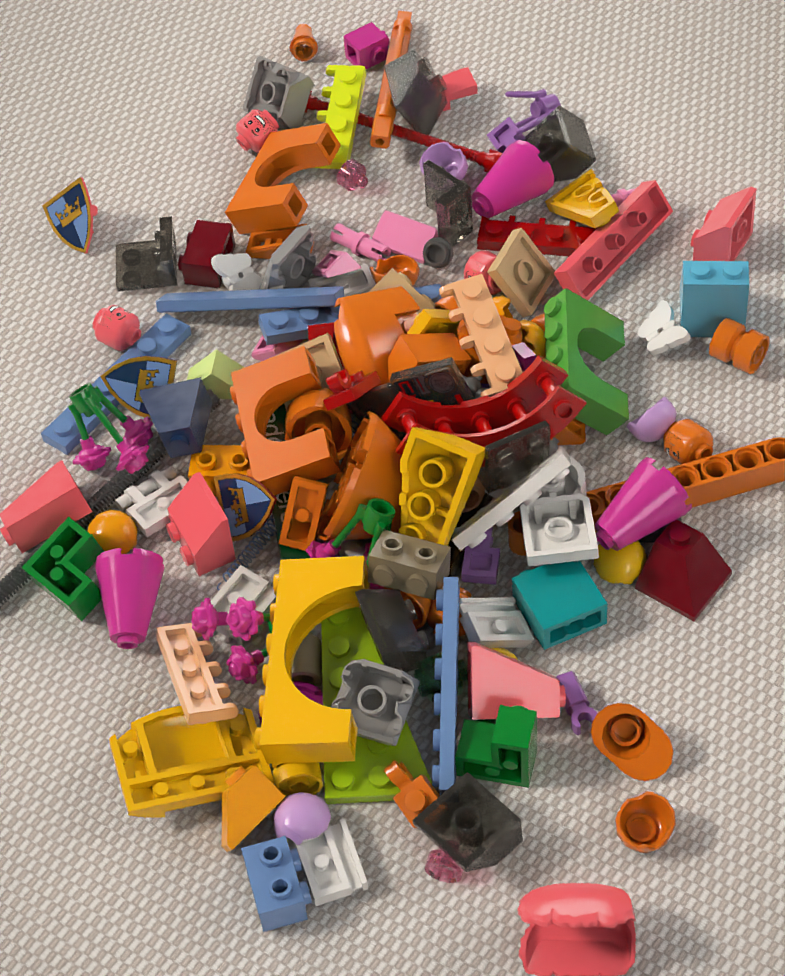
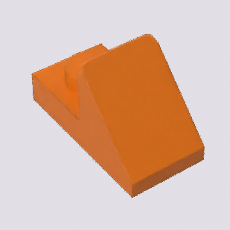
(303, 513)

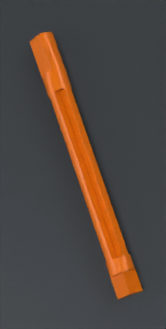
(385, 109)

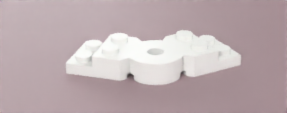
(559, 522)

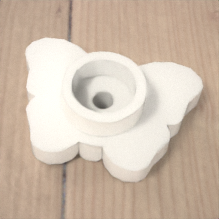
(236, 271)
(661, 330)

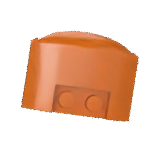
(370, 328)

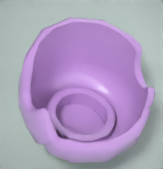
(447, 157)
(654, 422)
(301, 817)

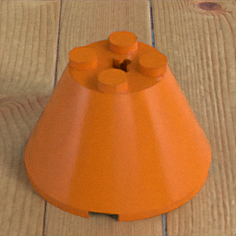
(366, 473)

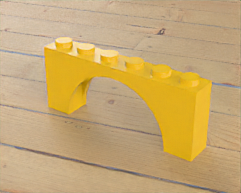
(292, 724)

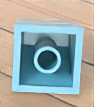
(711, 294)

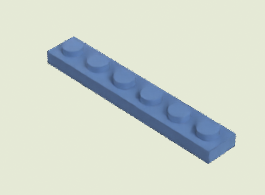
(292, 323)
(158, 341)
(447, 671)

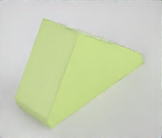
(216, 373)

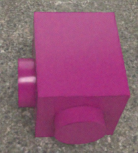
(366, 46)

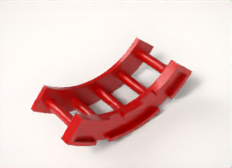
(484, 420)

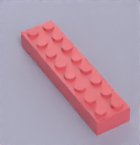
(614, 242)

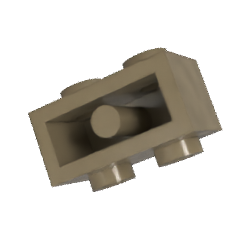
(408, 564)

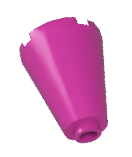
(513, 180)
(641, 506)
(129, 592)

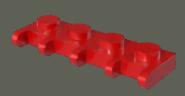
(548, 238)

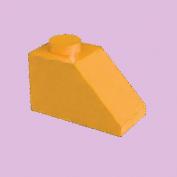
(246, 804)

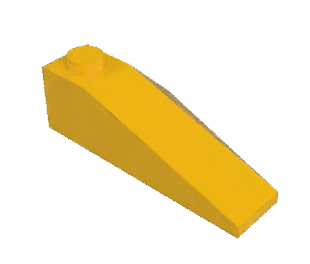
(436, 483)

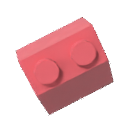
(726, 228)
(200, 527)

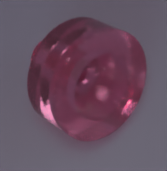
(352, 175)
(442, 867)

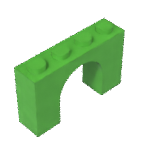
(576, 324)

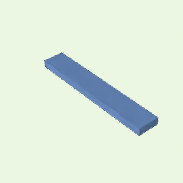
(249, 299)

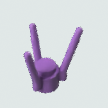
(540, 108)

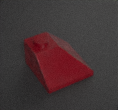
(683, 570)

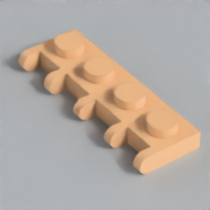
(485, 332)
(193, 675)

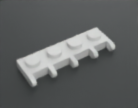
(523, 491)

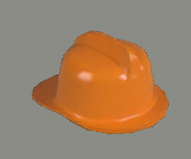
(632, 741)

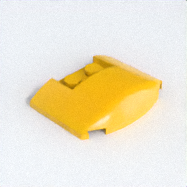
(181, 765)

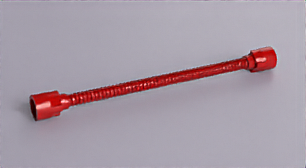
(483, 158)

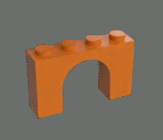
(263, 203)
(258, 393)

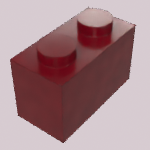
(202, 244)

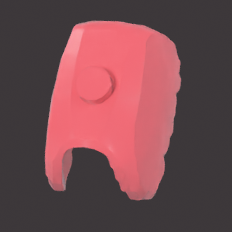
(577, 930)

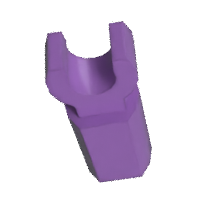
(576, 701)

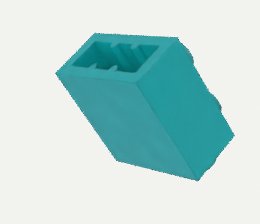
(559, 602)

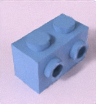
(275, 884)

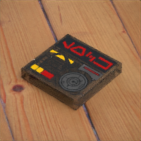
(434, 382)

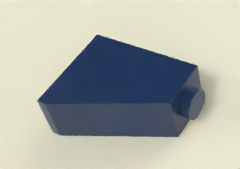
(179, 415)

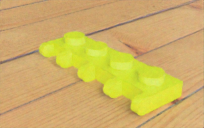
(343, 107)

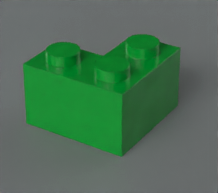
(61, 568)
(500, 750)

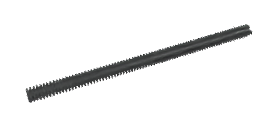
(97, 503)

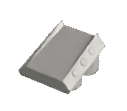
(278, 91)
(291, 262)
(377, 698)

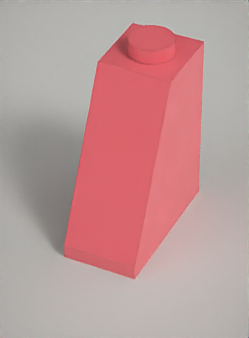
(43, 508)
(502, 680)

